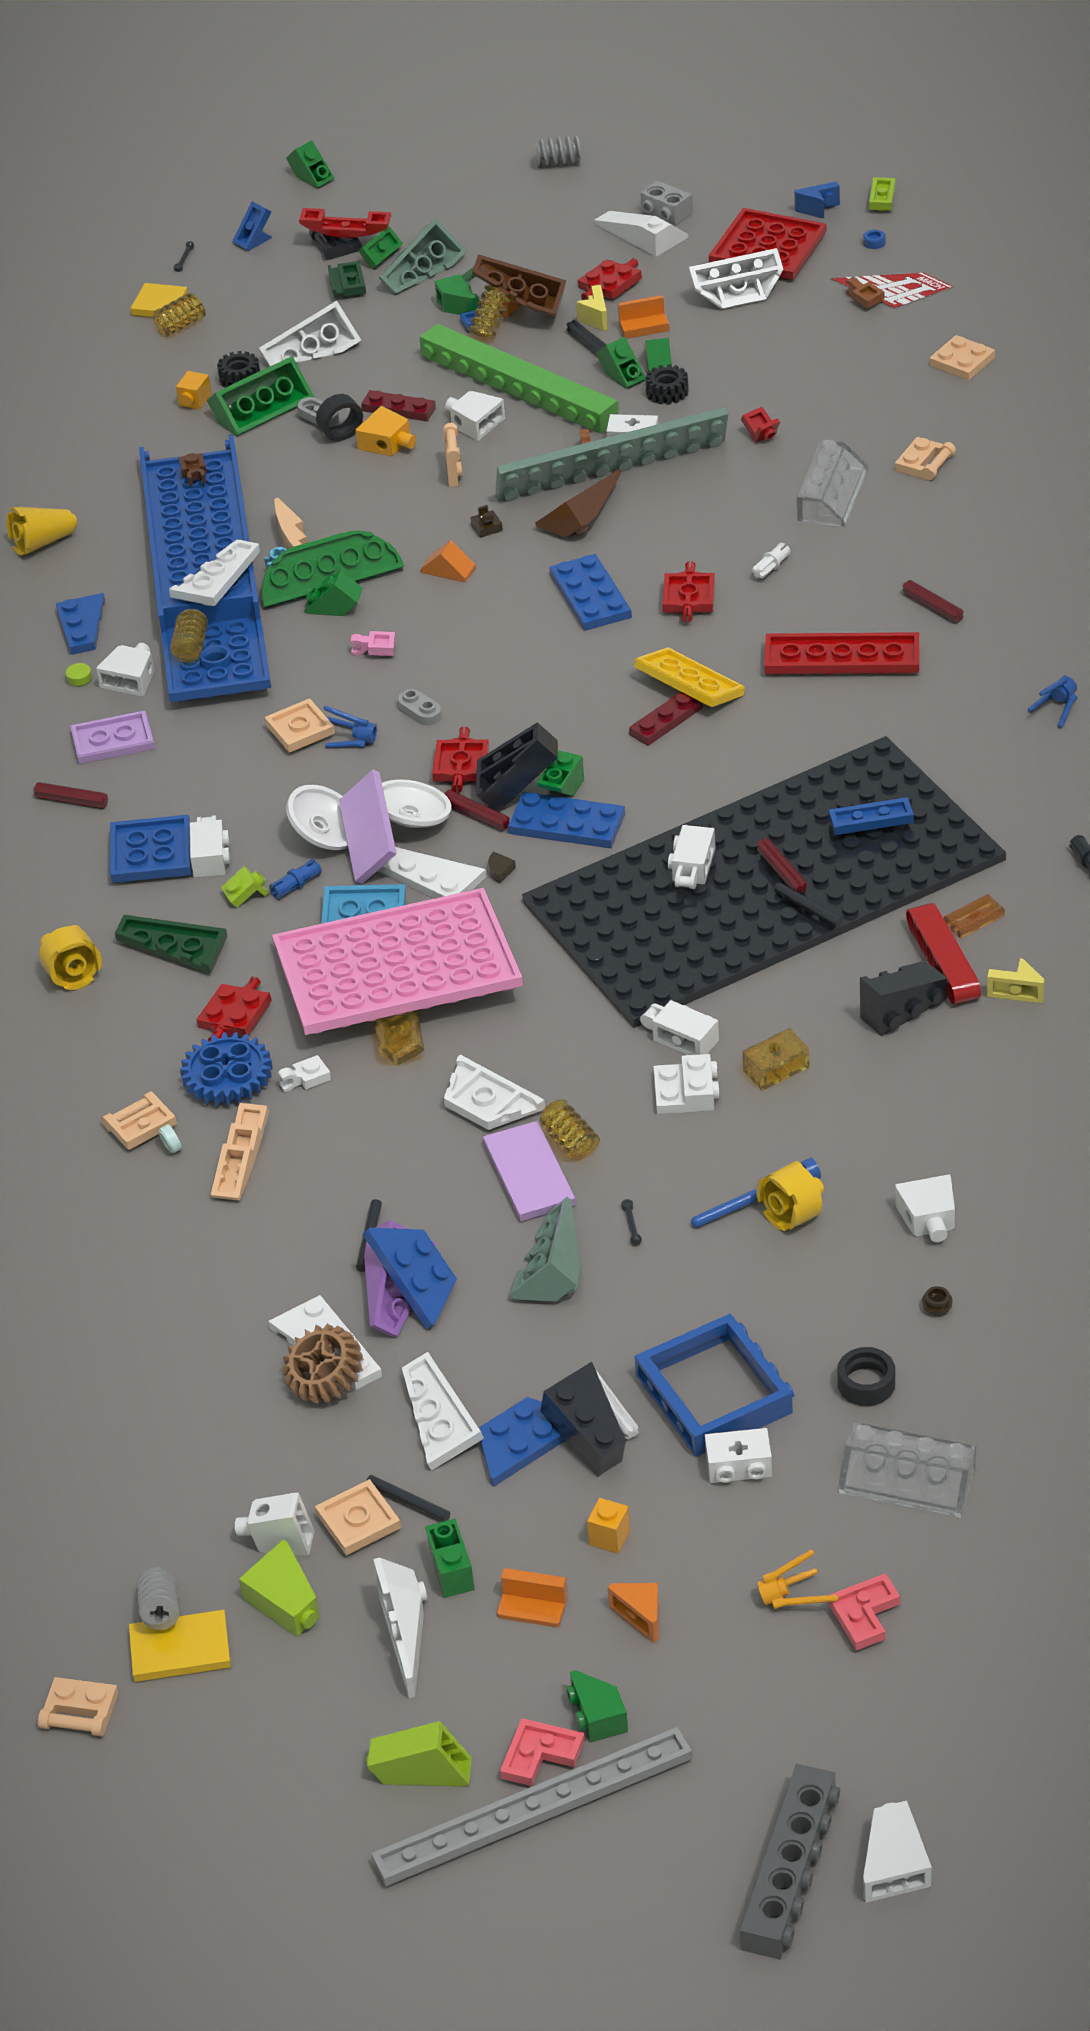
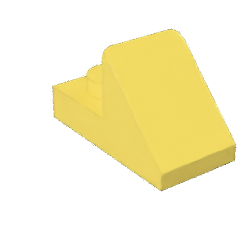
(593, 310)
(1019, 985)

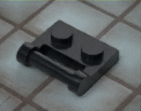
(342, 245)

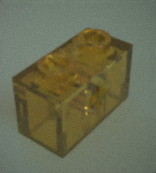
(775, 1059)

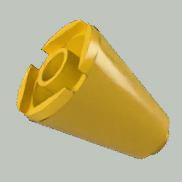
(38, 527)

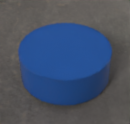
(874, 239)

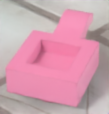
(376, 643)

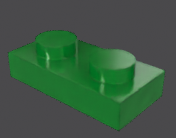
(380, 247)

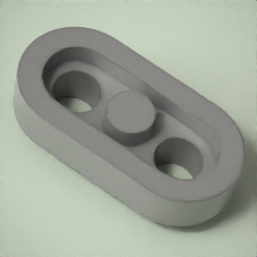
(308, 407)
(419, 707)

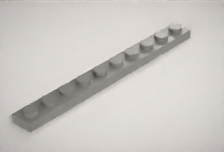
(531, 1806)

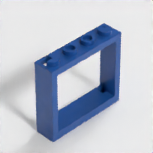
(749, 1417)

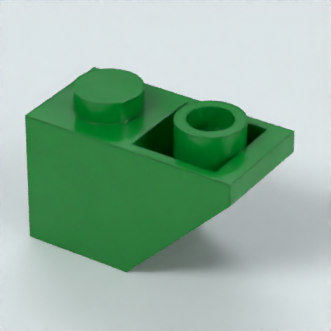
(310, 165)
(455, 295)
(620, 363)
(334, 596)
(564, 774)
(450, 1558)
(598, 1706)

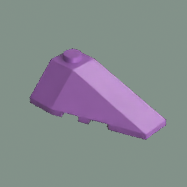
(385, 1301)

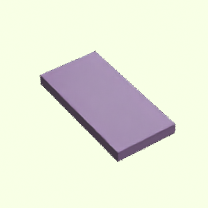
(367, 826)
(528, 1170)

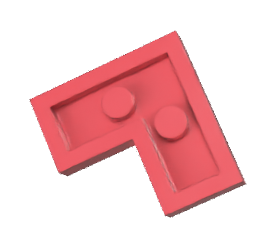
(858, 1608)
(536, 1743)

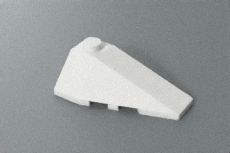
(642, 231)
(316, 337)
(404, 1614)

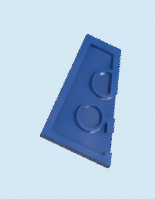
(81, 621)

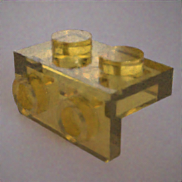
(400, 1037)

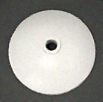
(415, 804)
(317, 816)

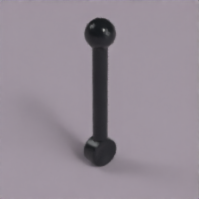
(178, 267)
(627, 1205)

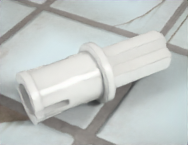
(771, 561)

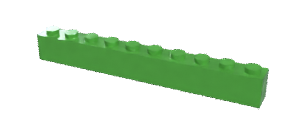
(518, 378)

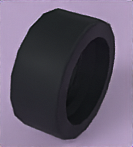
(329, 408)
(866, 1393)

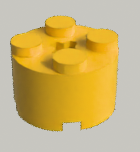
(69, 957)
(790, 1196)

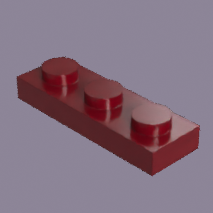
(406, 406)
(665, 718)

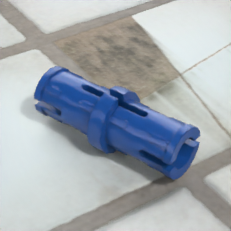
(295, 879)

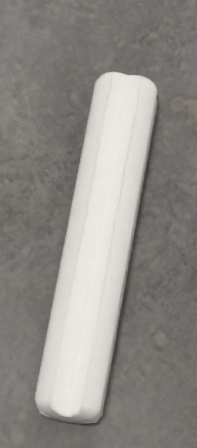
(625, 1421)

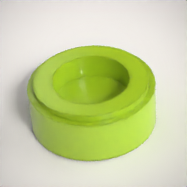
(78, 674)

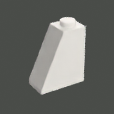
(895, 1854)

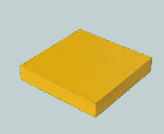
(154, 297)

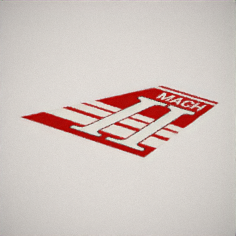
(902, 288)

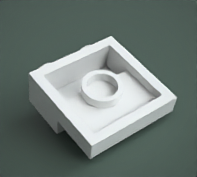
(686, 1085)

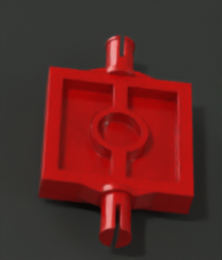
(612, 277)
(688, 592)
(457, 759)
(234, 1009)

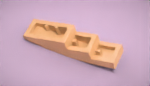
(289, 525)
(240, 1152)

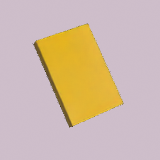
(187, 1647)

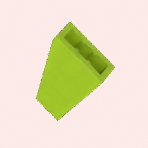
(281, 1590)
(420, 1757)

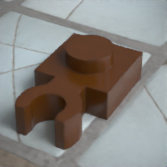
(193, 467)

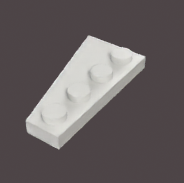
(218, 575)
(432, 874)
(318, 1312)
(441, 1417)

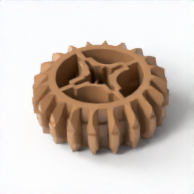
(328, 1372)

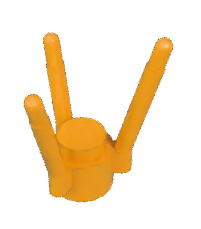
(775, 1588)

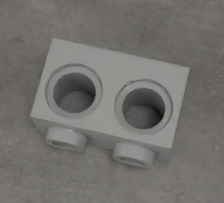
(666, 202)

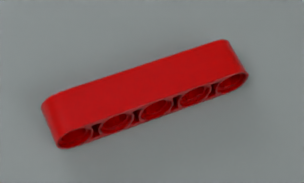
(943, 952)

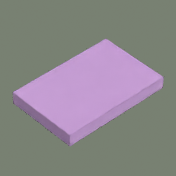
(112, 737)

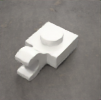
(305, 1073)

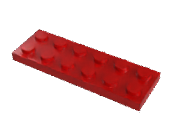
(841, 653)

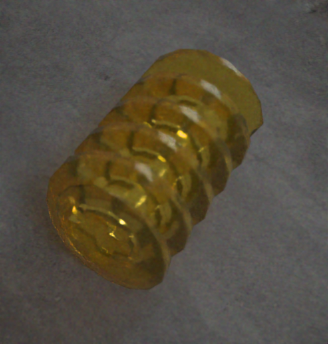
(488, 312)
(178, 313)
(189, 635)
(569, 1130)

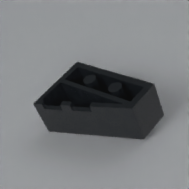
(514, 766)
(900, 996)
(585, 1418)

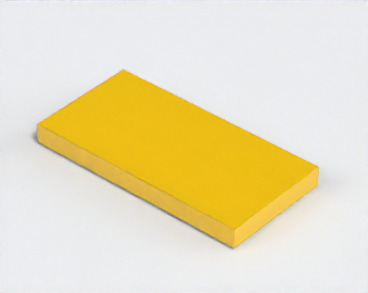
(689, 677)

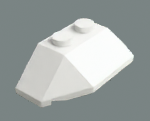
(738, 279)

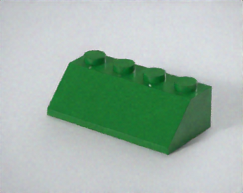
(260, 397)

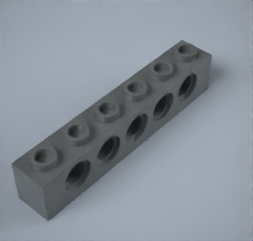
(772, 1935)

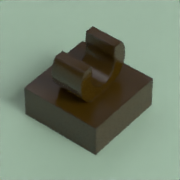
(486, 522)

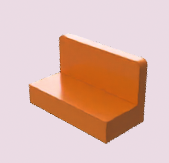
(642, 317)
(532, 1597)

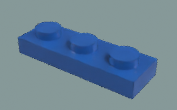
(871, 816)

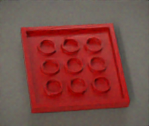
(762, 231)

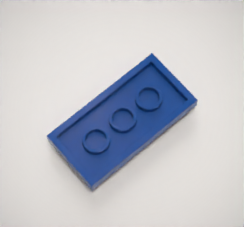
(590, 592)
(566, 820)

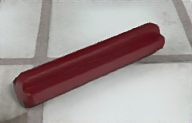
(933, 601)
(70, 795)
(477, 810)
(781, 865)

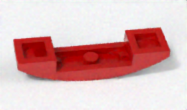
(344, 227)

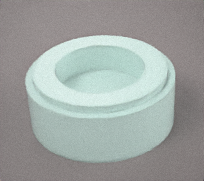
(169, 1139)

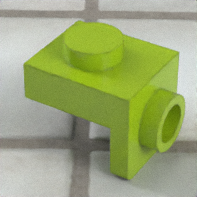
(243, 885)

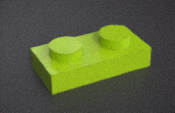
(882, 194)

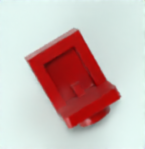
(760, 424)

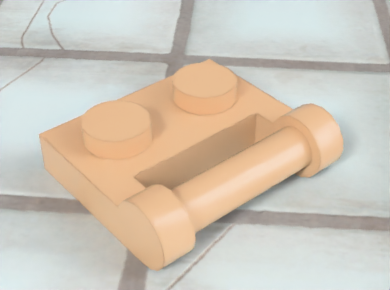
(452, 453)
(918, 455)
(139, 1120)
(81, 1699)

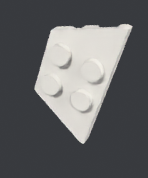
(487, 1096)

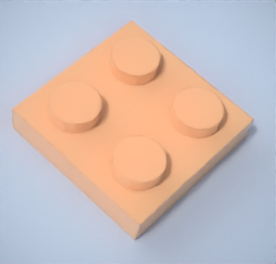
(962, 357)
(299, 725)
(357, 1517)

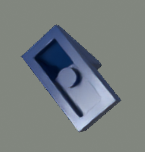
(816, 198)
(250, 231)

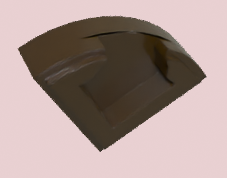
(500, 866)

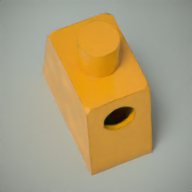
(384, 433)

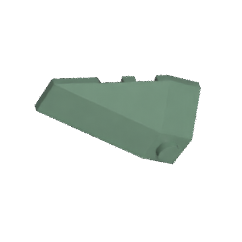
(423, 257)
(553, 1260)

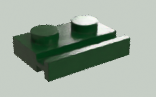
(347, 279)

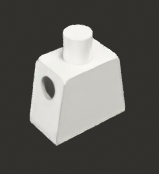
(476, 413)
(127, 670)
(927, 1206)
(278, 1519)

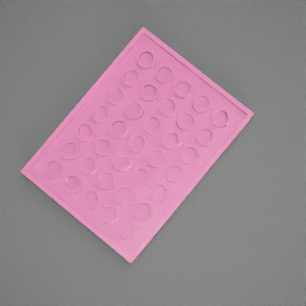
(396, 961)

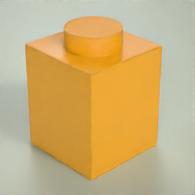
(193, 390)
(608, 1525)

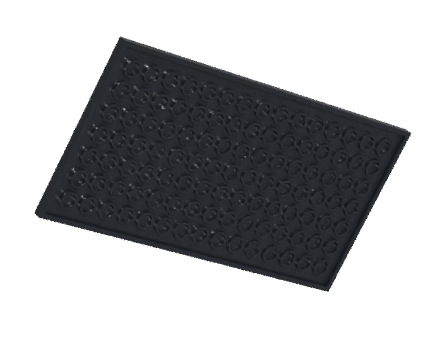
(668, 943)

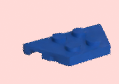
(414, 1268)
(517, 1439)

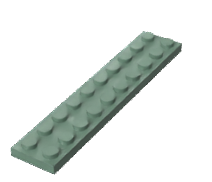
(611, 454)

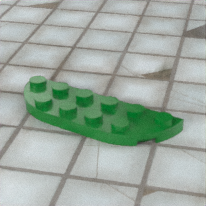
(309, 564)

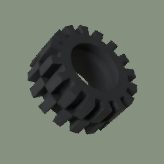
(237, 367)
(667, 384)

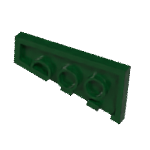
(181, 942)

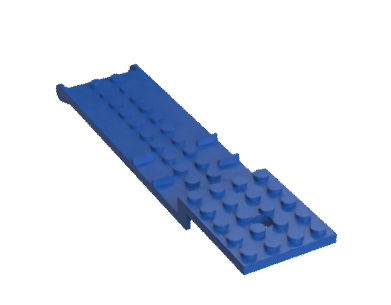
(184, 532)

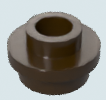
(937, 1300)

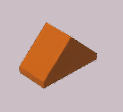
(449, 563)
(637, 1605)

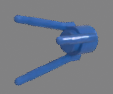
(1060, 691)
(362, 729)

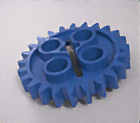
(226, 1069)

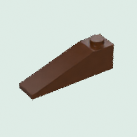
(530, 288)
(580, 509)

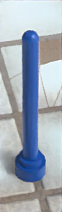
(744, 1200)

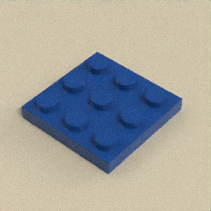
(150, 848)

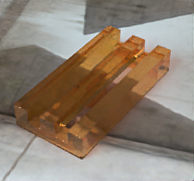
(977, 918)

